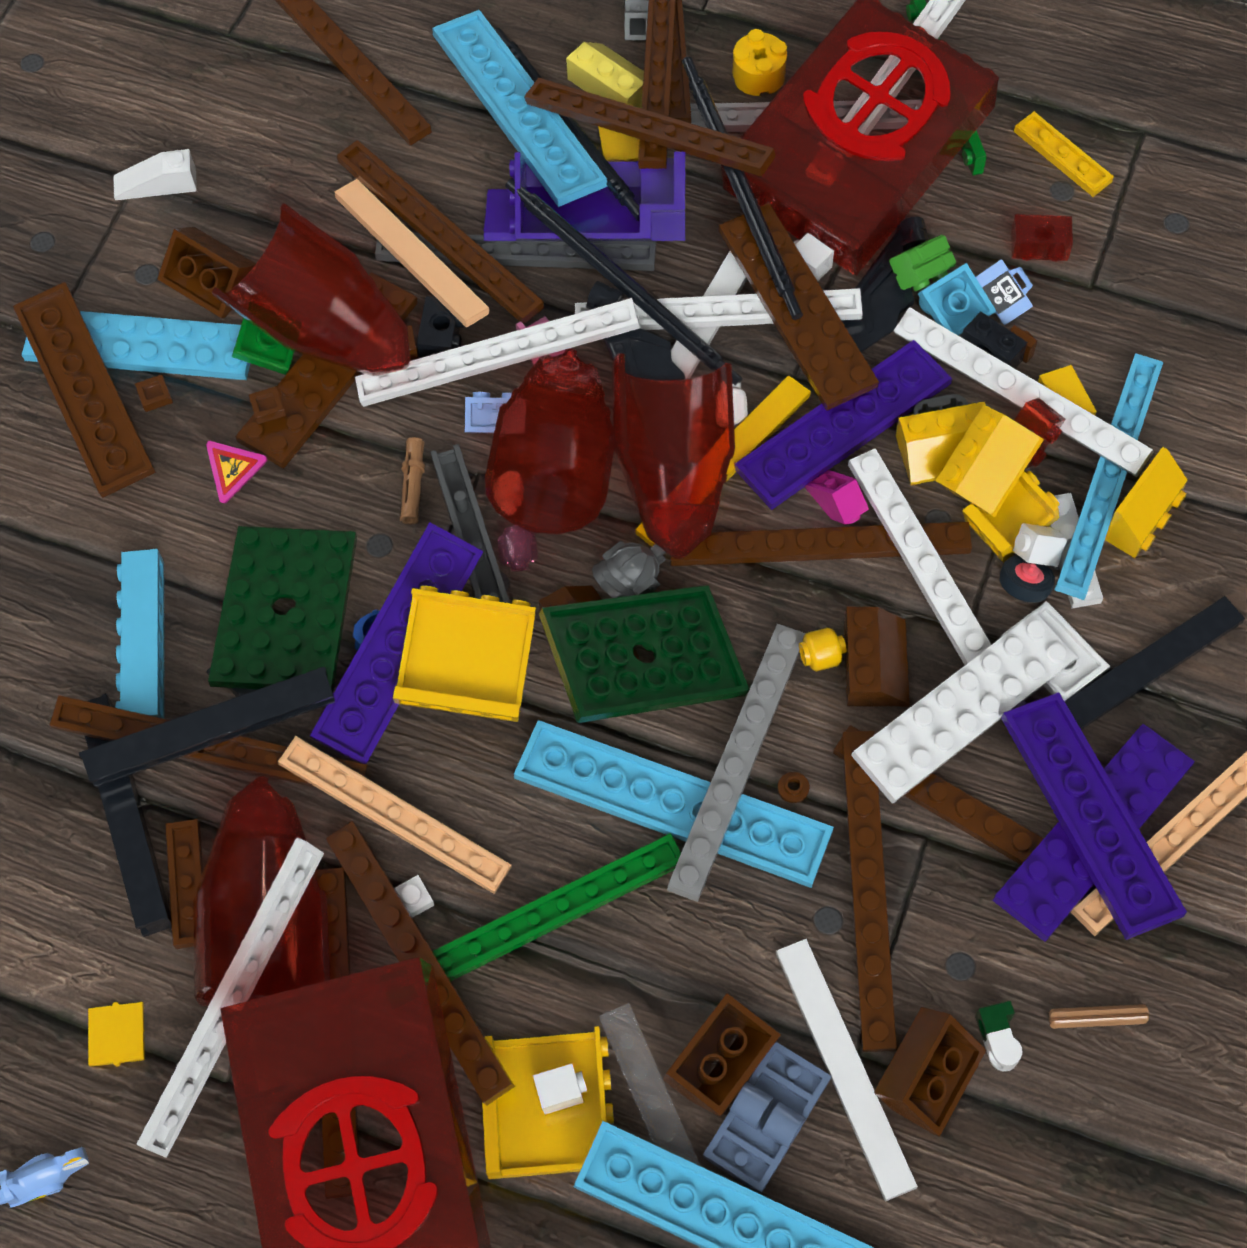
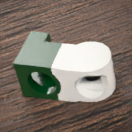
(997, 1037)

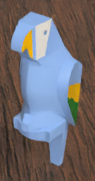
(40, 1176)

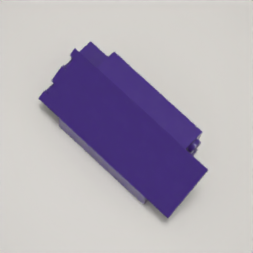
(597, 214)

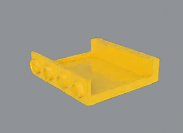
(465, 654)
(517, 1131)

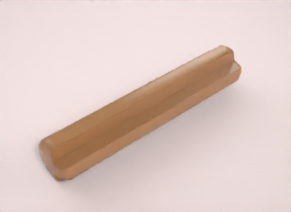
(1098, 1016)

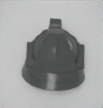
(629, 569)

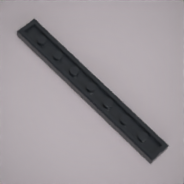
(1154, 662)

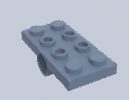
(766, 1117)

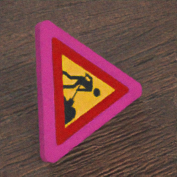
(232, 468)

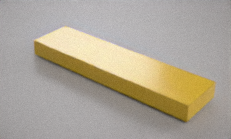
(1063, 154)

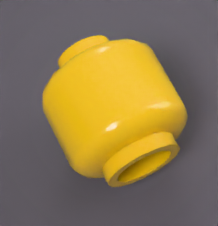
(822, 649)

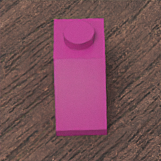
(838, 496)

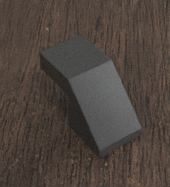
(636, 19)

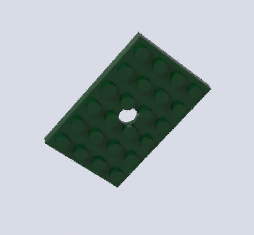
(269, 564)
(606, 680)

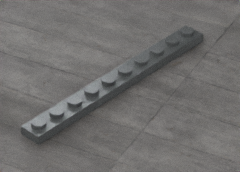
(625, 254)

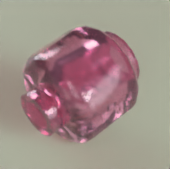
(517, 548)

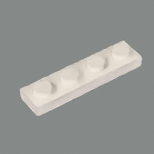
(1066, 526)

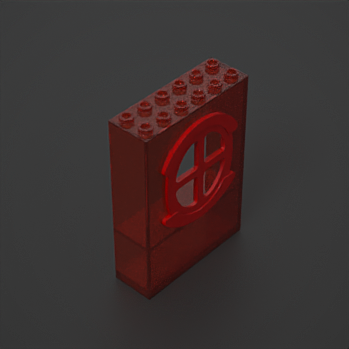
(855, 185)
(344, 1046)

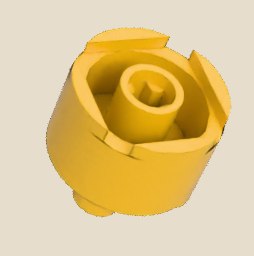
(759, 63)

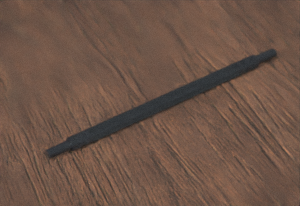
(614, 181)
(745, 195)
(621, 280)

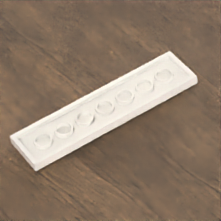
(963, 707)

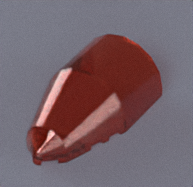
(320, 301)
(552, 448)
(674, 451)
(238, 874)

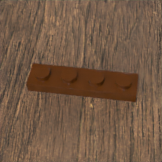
(185, 872)

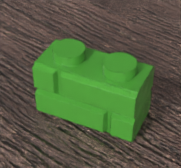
(922, 263)

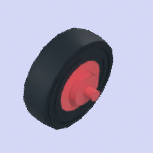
(1026, 580)

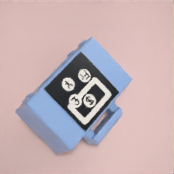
(1005, 291)

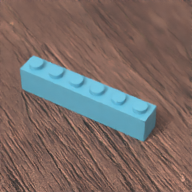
(141, 633)

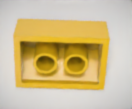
(931, 438)
(989, 460)
(1147, 505)

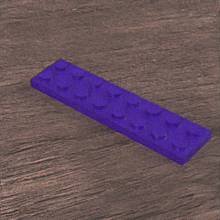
(828, 437)
(366, 690)
(1093, 816)
(1053, 876)

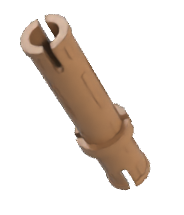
(413, 469)

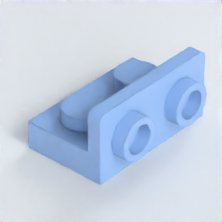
(482, 412)

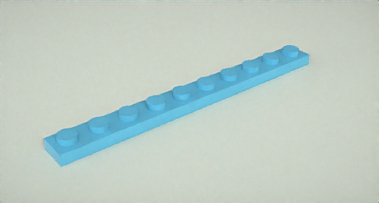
(1107, 482)

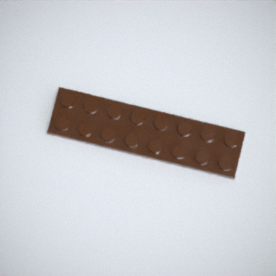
(817, 338)
(84, 390)
(310, 394)

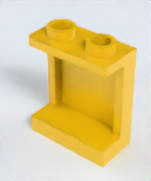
(1024, 504)

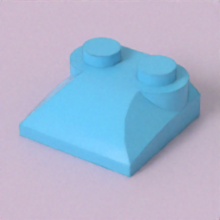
(955, 300)

